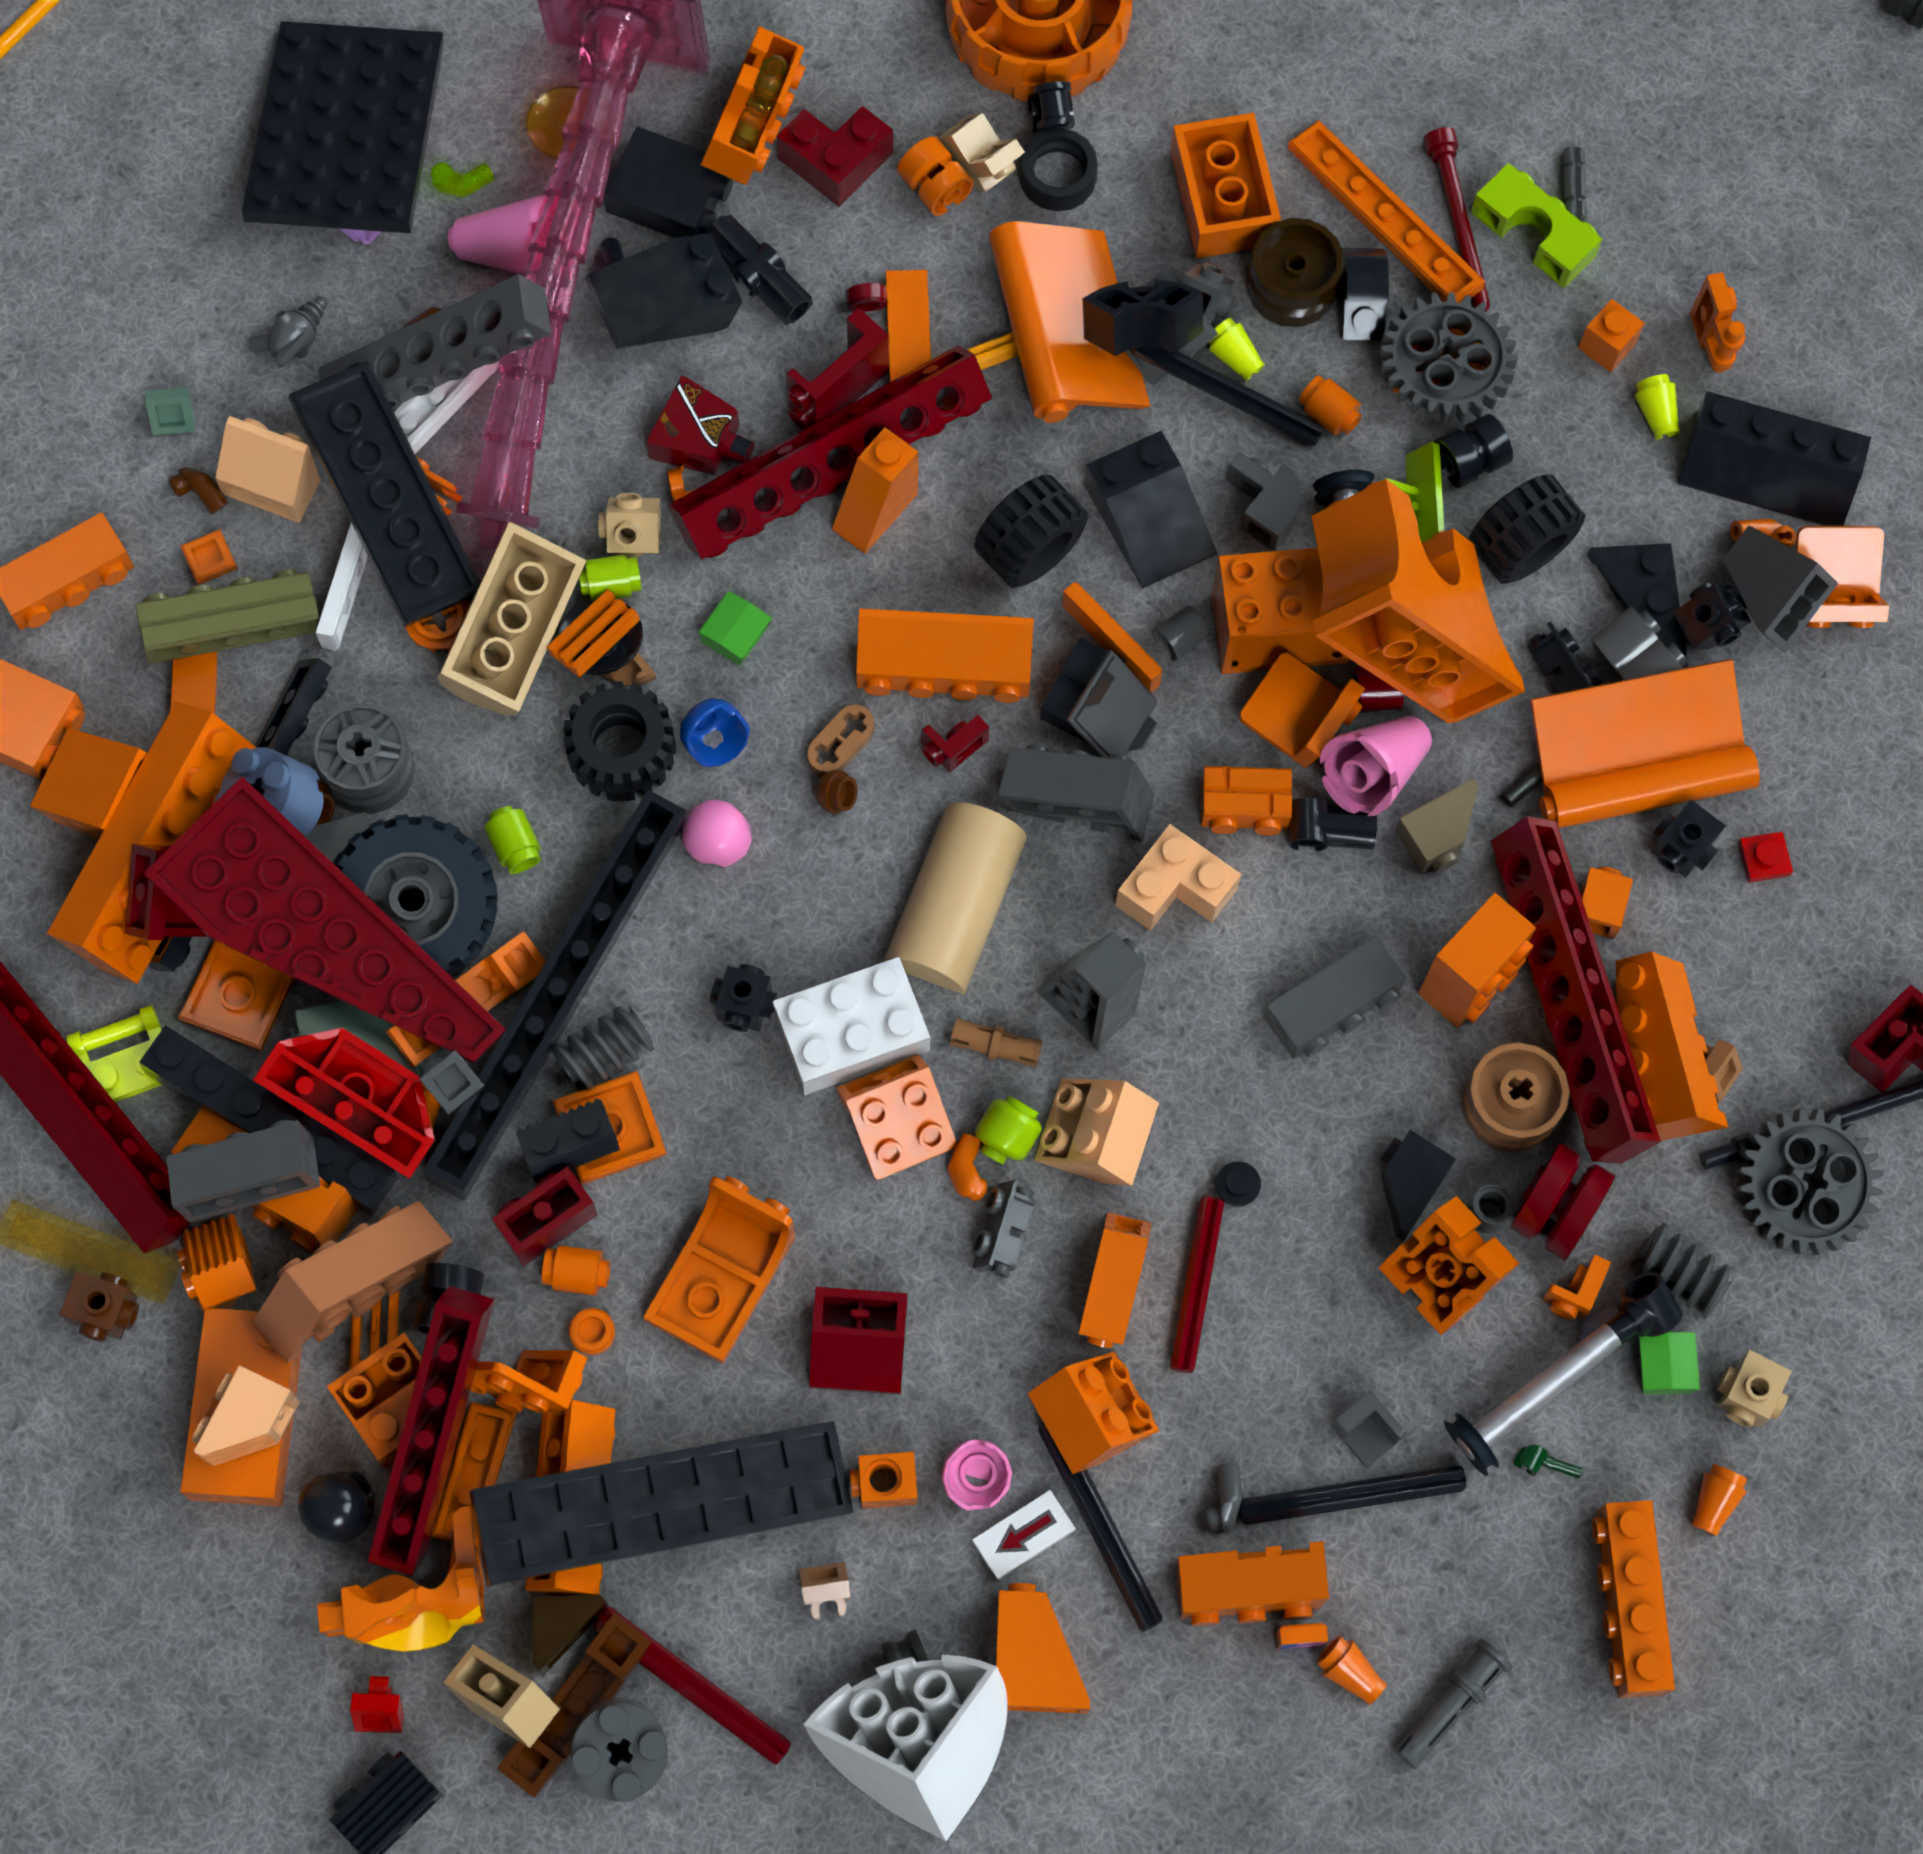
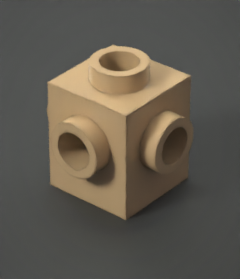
(631, 525)
(1753, 1390)

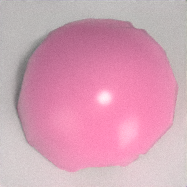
(716, 833)
(979, 1460)

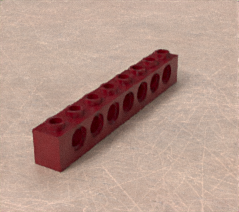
(809, 449)
(1575, 993)

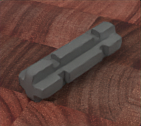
(1574, 181)

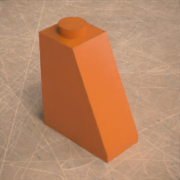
(878, 490)
(1115, 1280)
(1035, 1655)

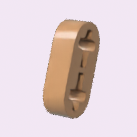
(833, 734)

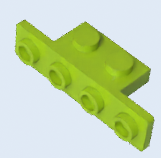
(1424, 488)

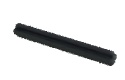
(1232, 393)
(1352, 1495)
(1107, 1539)

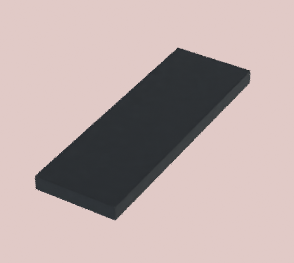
(385, 493)

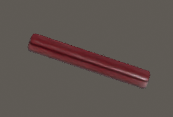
(1197, 1284)

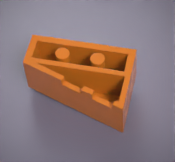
(1252, 1584)

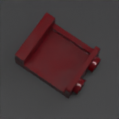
(845, 378)
(148, 910)

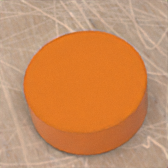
(592, 1331)

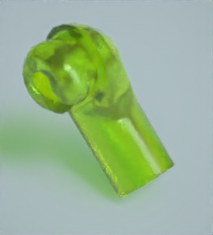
(460, 184)

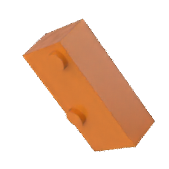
(257, 1478)

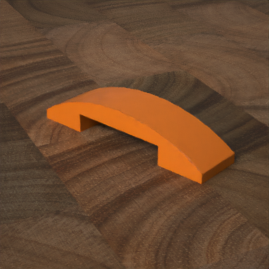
(488, 983)

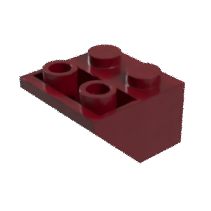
(858, 1340)

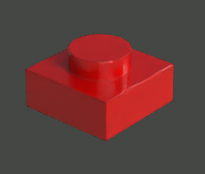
(1765, 857)

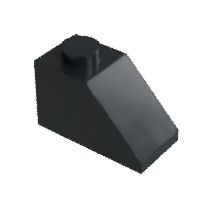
(1412, 1178)

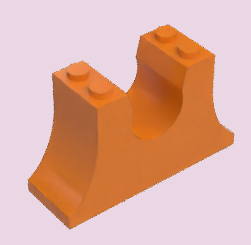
(1410, 606)

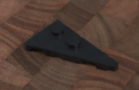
(1645, 580)

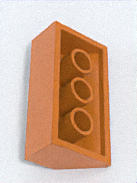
(944, 654)

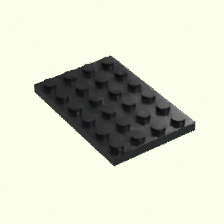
(344, 127)

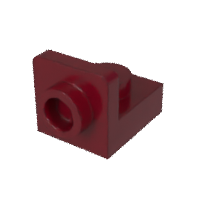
(961, 743)

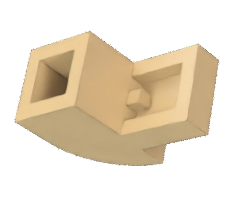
(981, 151)

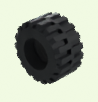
(1526, 528)
(1030, 531)
(624, 773)

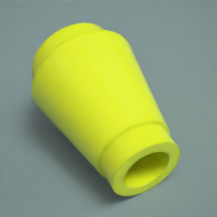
(1236, 349)
(1659, 404)

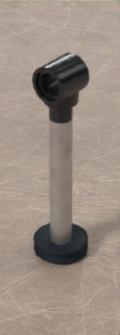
(1644, 1310)

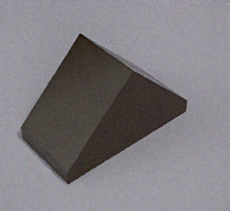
(559, 1624)

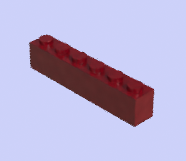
(431, 1430)

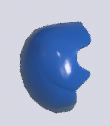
(710, 716)

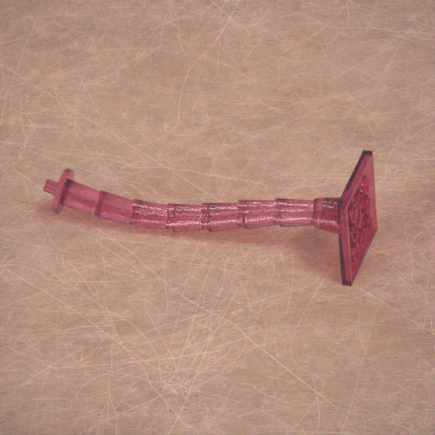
(614, 47)

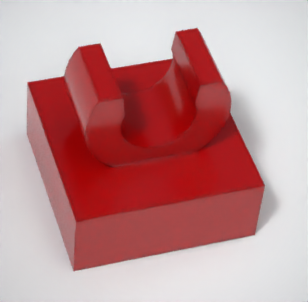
(377, 1710)

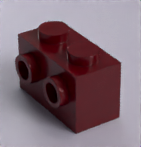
(544, 1215)

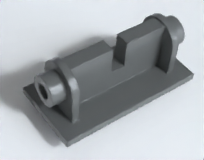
(1007, 1209)

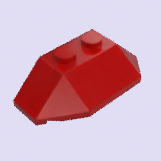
(353, 1094)

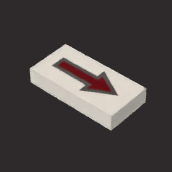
(1023, 1535)

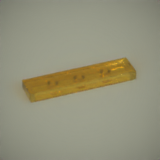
(87, 1251)

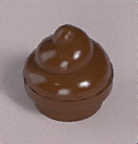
(835, 791)

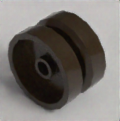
(1295, 272)

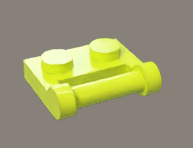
(121, 1071)

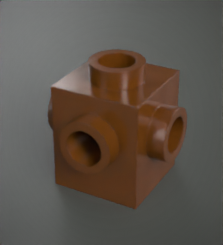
(100, 1306)

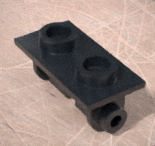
(1558, 651)

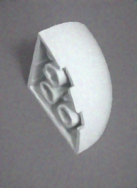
(917, 1736)

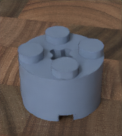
(282, 782)

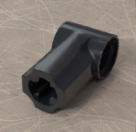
(1321, 825)

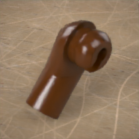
(200, 484)

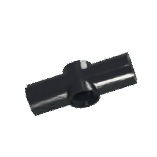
(760, 270)

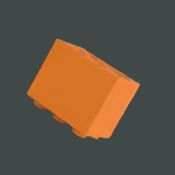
(1267, 609)

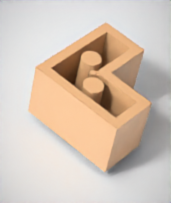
(1178, 870)

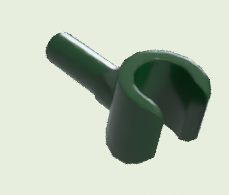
(1535, 1456)

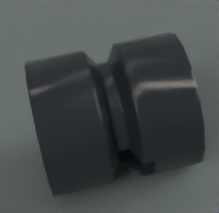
(1477, 449)
(436, 1281)

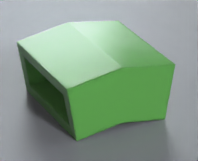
(734, 627)
(1669, 1363)

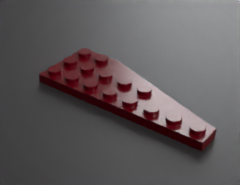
(283, 903)

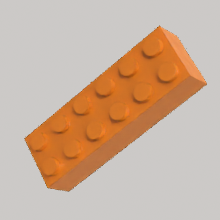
(161, 803)

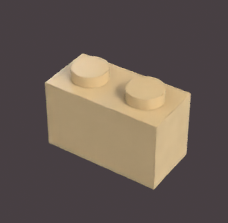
(501, 1696)

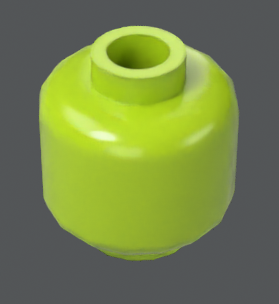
(1008, 1130)

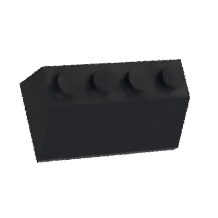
(1774, 460)

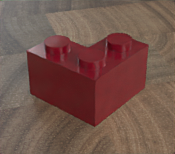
(835, 160)
(1891, 1041)

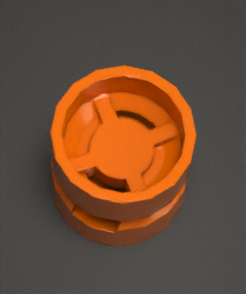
(934, 174)

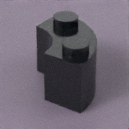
(1146, 316)

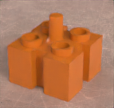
(1448, 1265)

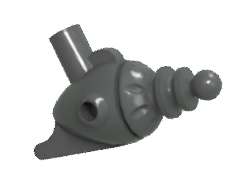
(291, 332)

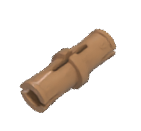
(996, 1042)

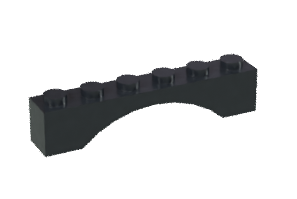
(251, 1107)

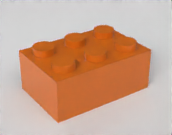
(1223, 183)
(1478, 962)

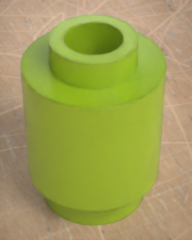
(613, 573)
(513, 839)

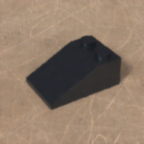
(666, 292)
(1149, 509)

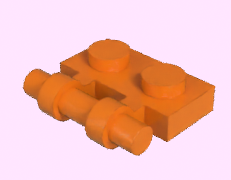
(1714, 324)

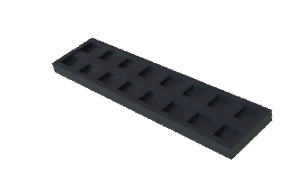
(659, 1502)

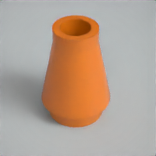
(1718, 1498)
(1349, 1668)

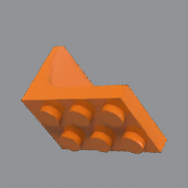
(723, 1269)

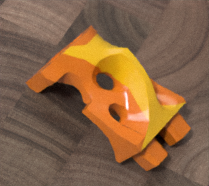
(409, 1617)

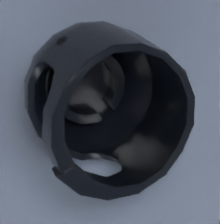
(335, 1506)

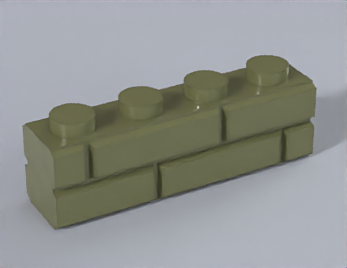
(227, 616)

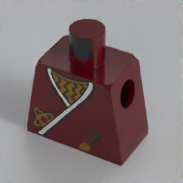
(697, 431)

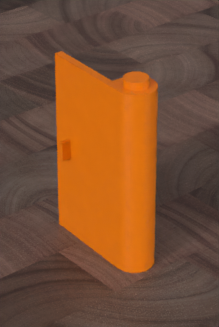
(1043, 283)
(1642, 744)

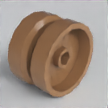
(1530, 1077)

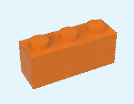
(63, 572)

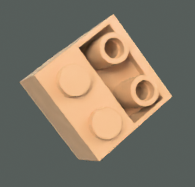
(266, 468)
(1097, 1129)
(247, 1419)

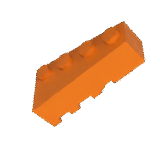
(1666, 1046)
(310, 1215)

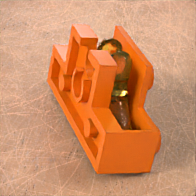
(753, 106)

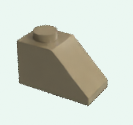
(1439, 828)

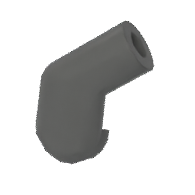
(1230, 1499)

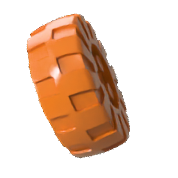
(1038, 41)

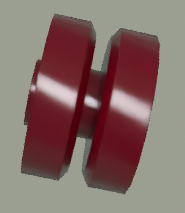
(1562, 1201)

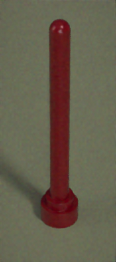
(1442, 147)

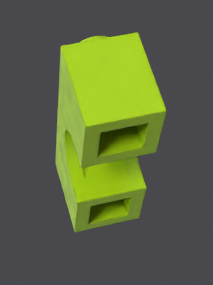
(1515, 200)

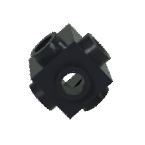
(1713, 616)
(1687, 839)
(745, 1012)

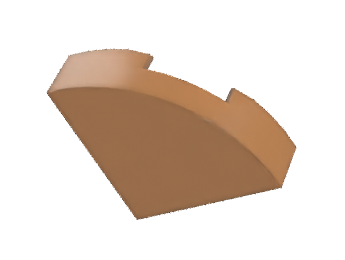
(636, 672)

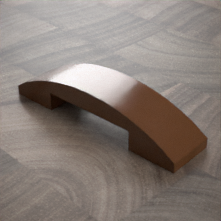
(595, 1679)

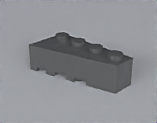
(1098, 988)

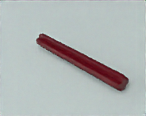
(707, 1696)

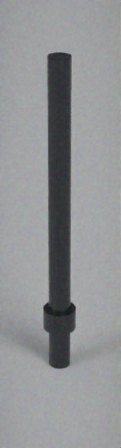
(1849, 1113)

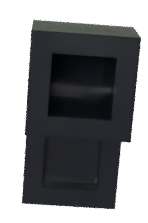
(1364, 293)

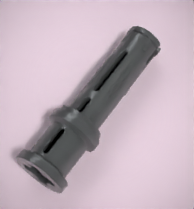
(1465, 1688)

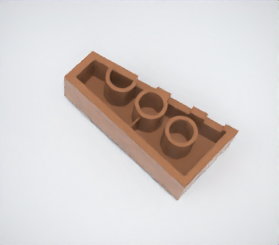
(349, 1277)

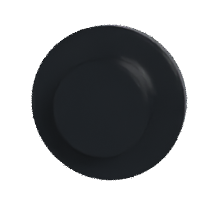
(1238, 1184)

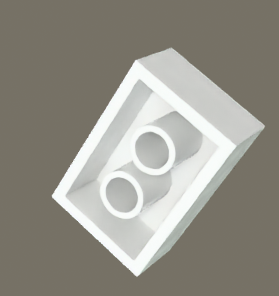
(851, 1025)

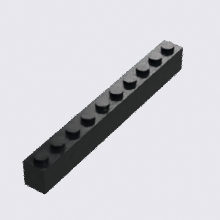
(555, 995)

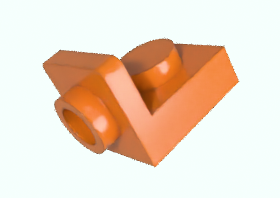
(1586, 1283)

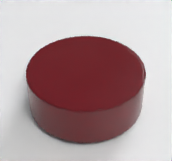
(866, 297)

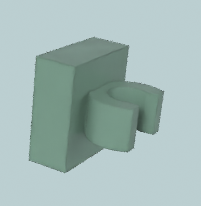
(170, 411)

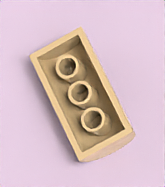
(510, 621)
(957, 895)

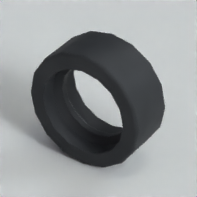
(1053, 197)

